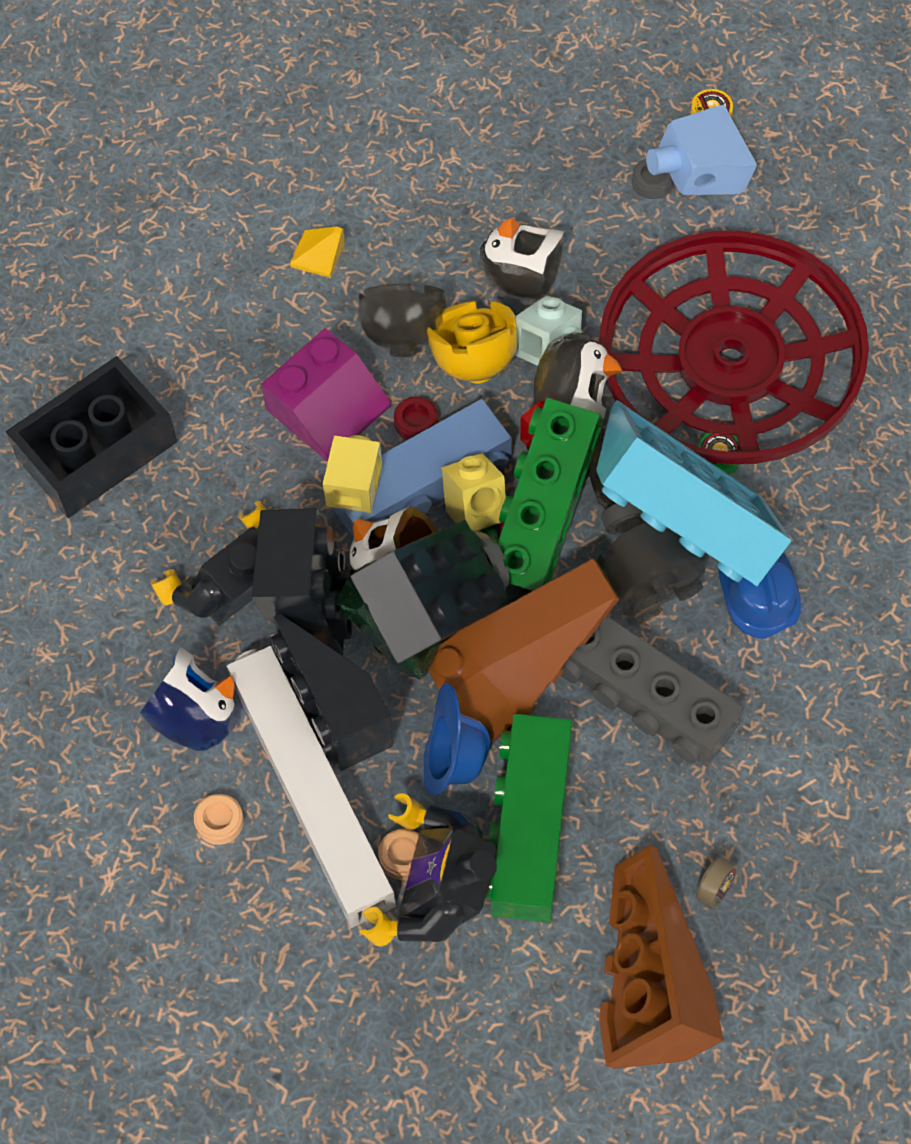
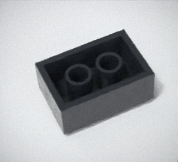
(92, 436)
(430, 589)

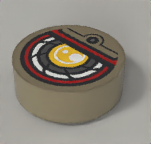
(716, 882)

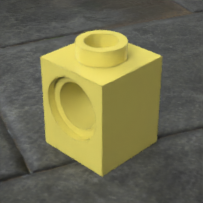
(352, 473)
(474, 491)

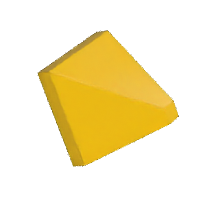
(319, 250)

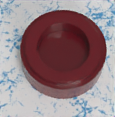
(414, 416)

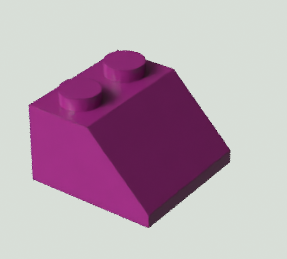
(324, 393)

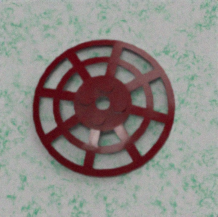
(741, 330)

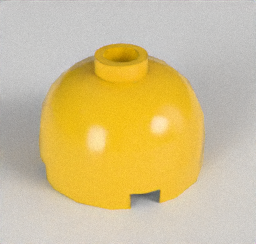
(474, 341)

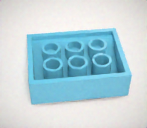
(689, 497)

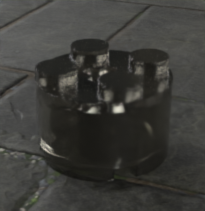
(651, 570)

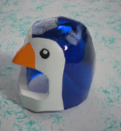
(191, 706)

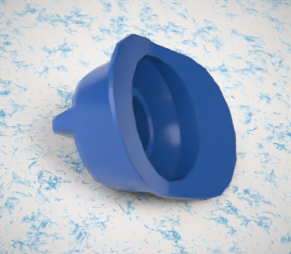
(765, 607)
(454, 746)

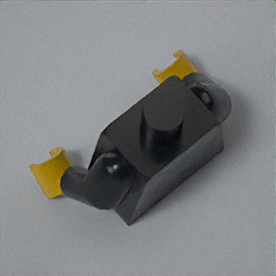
(222, 581)
(444, 879)

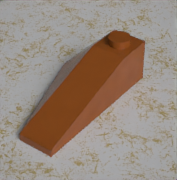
(521, 648)
(660, 989)

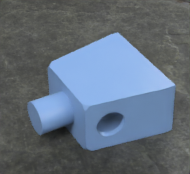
(704, 154)

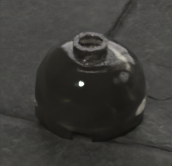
(400, 317)

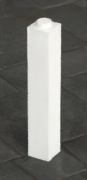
(311, 785)

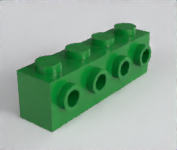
(546, 491)
(530, 817)

